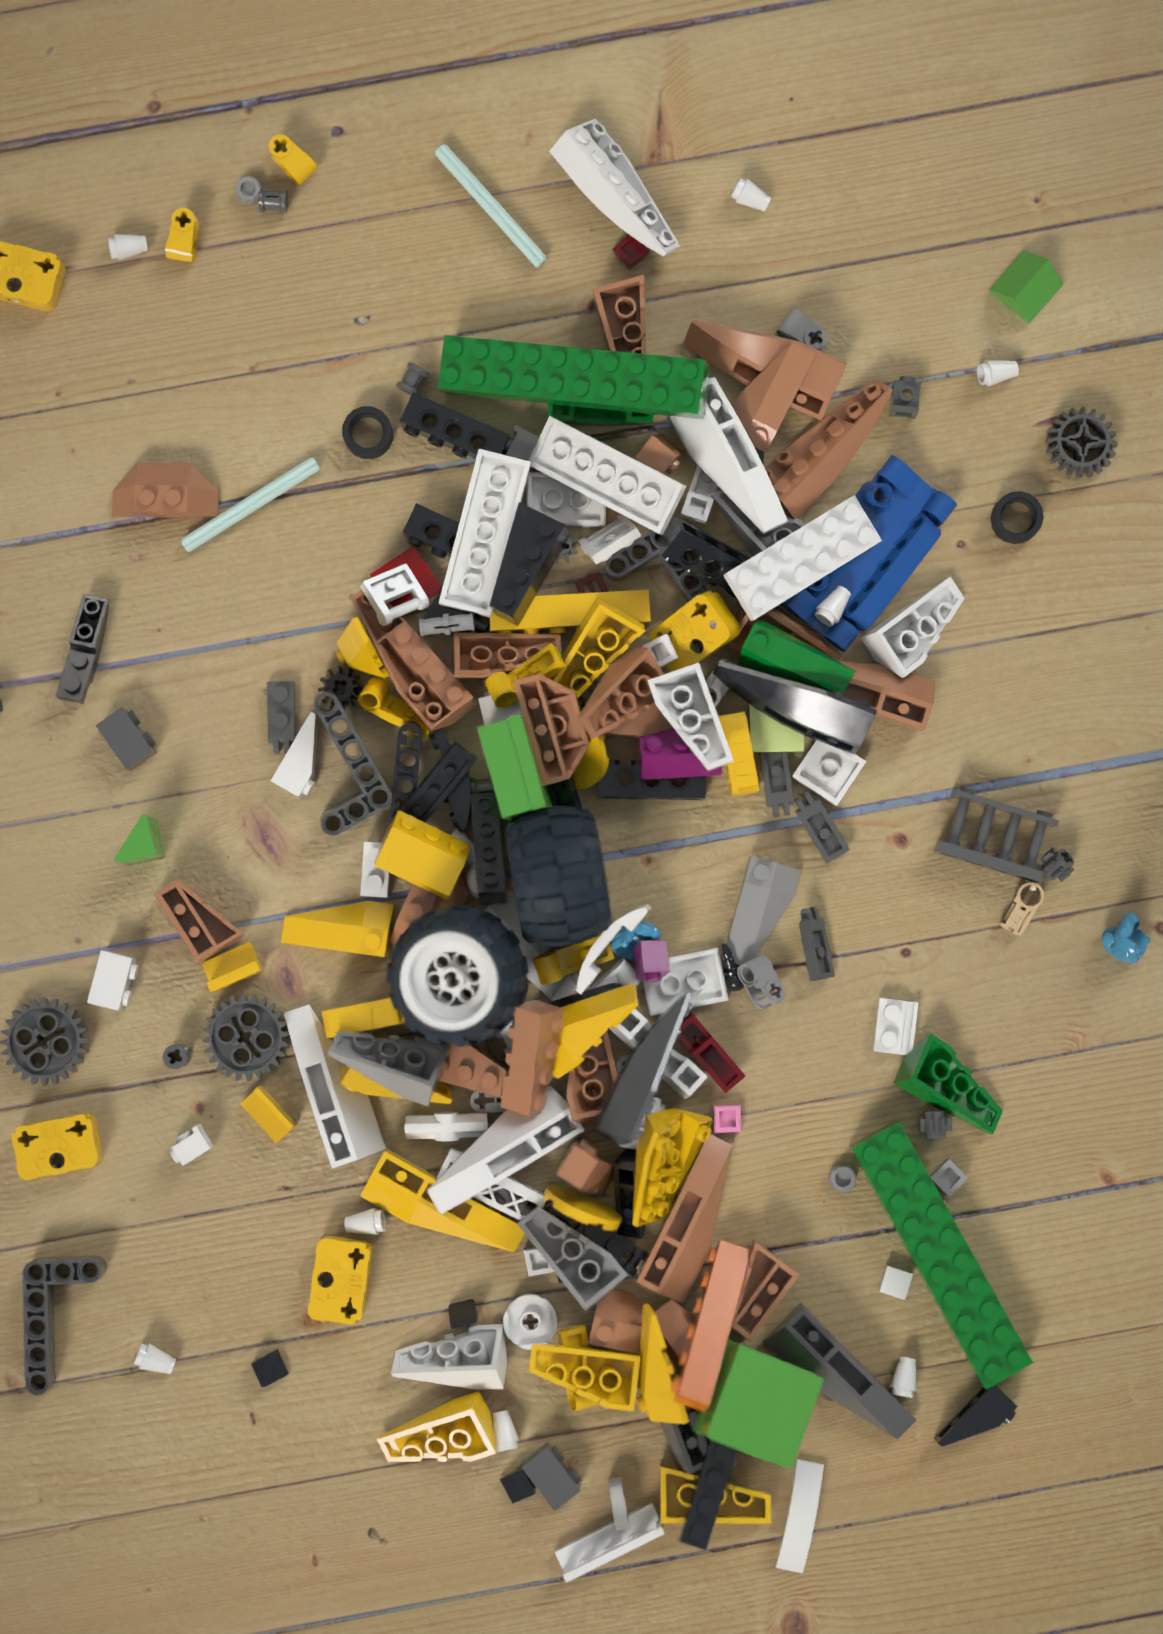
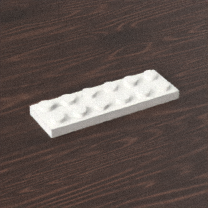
(606, 475)
(483, 531)
(802, 558)

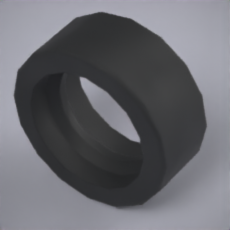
(367, 412)
(1037, 517)

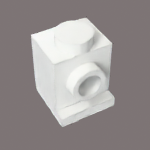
(191, 1145)

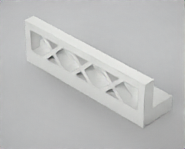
(509, 1183)
(607, 1543)

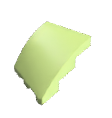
(771, 736)

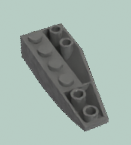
(639, 1077)
(809, 1345)

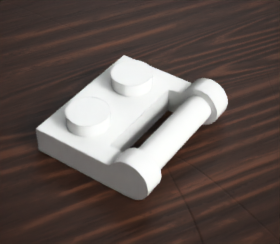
(610, 539)
(391, 586)

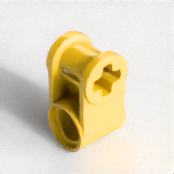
(294, 161)
(182, 241)

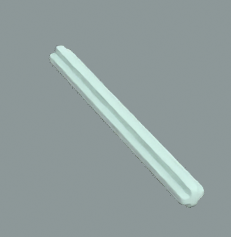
(490, 205)
(250, 504)

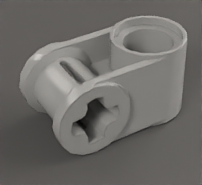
(800, 328)
(759, 980)

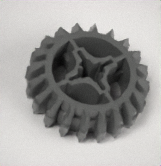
(1102, 441)

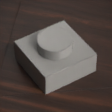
(948, 1177)

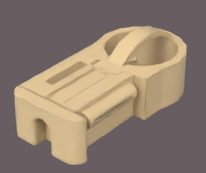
(1020, 913)

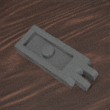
(281, 714)
(777, 781)
(820, 828)
(815, 945)

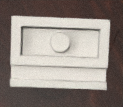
(895, 1026)

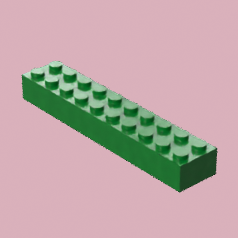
(574, 376)
(941, 1254)

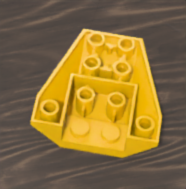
(664, 1159)

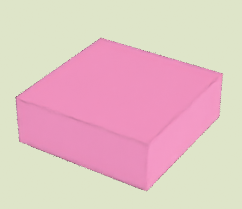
(727, 1118)

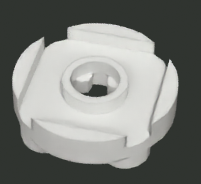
(539, 1308)

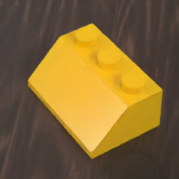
(422, 854)

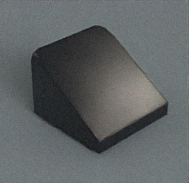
(463, 1313)
(269, 1368)
(518, 1485)

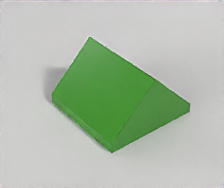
(1027, 285)
(142, 843)

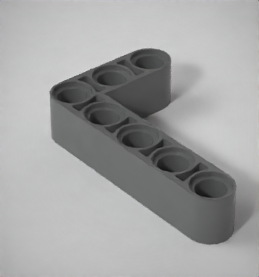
(653, 551)
(354, 763)
(45, 1312)

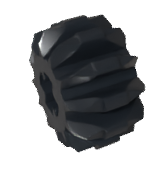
(350, 689)

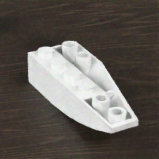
(612, 184)
(729, 459)
(342, 1116)
(504, 1149)

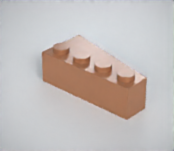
(586, 1167)

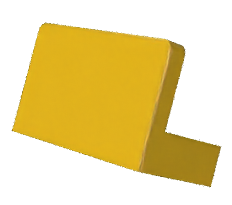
(231, 967)
(268, 1114)

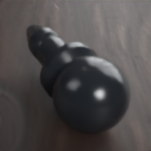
(731, 980)

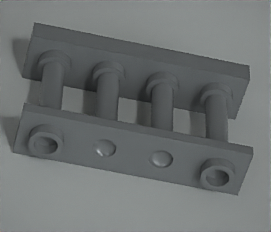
(976, 854)

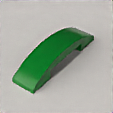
(597, 417)

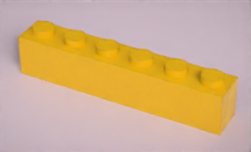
(568, 611)

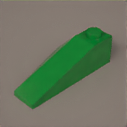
(786, 657)
(940, 1080)

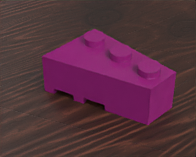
(669, 756)

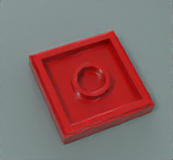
(418, 568)

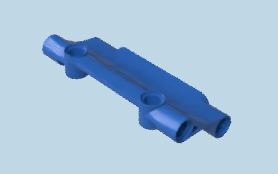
(908, 523)

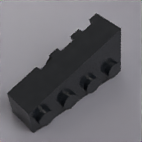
(527, 559)

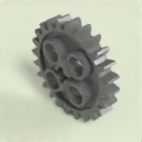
(33, 1020)
(226, 1051)

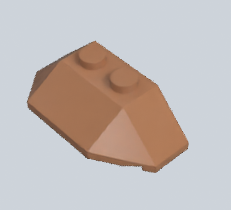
(165, 492)
(552, 726)
(422, 901)

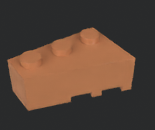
(660, 454)
(644, 724)
(196, 923)
(474, 1070)
(762, 1290)

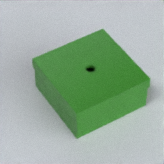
(513, 768)
(759, 1405)

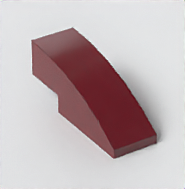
(709, 1053)

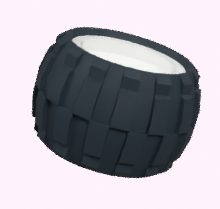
(558, 876)
(426, 997)

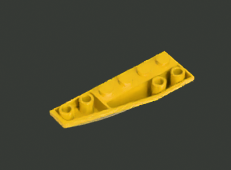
(402, 1191)

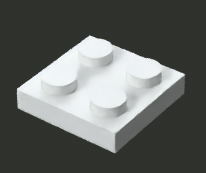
(828, 771)

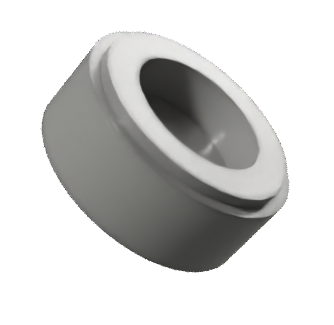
(248, 190)
(842, 1178)

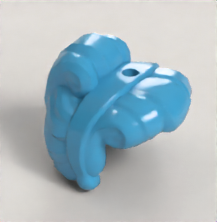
(626, 940)
(1125, 940)

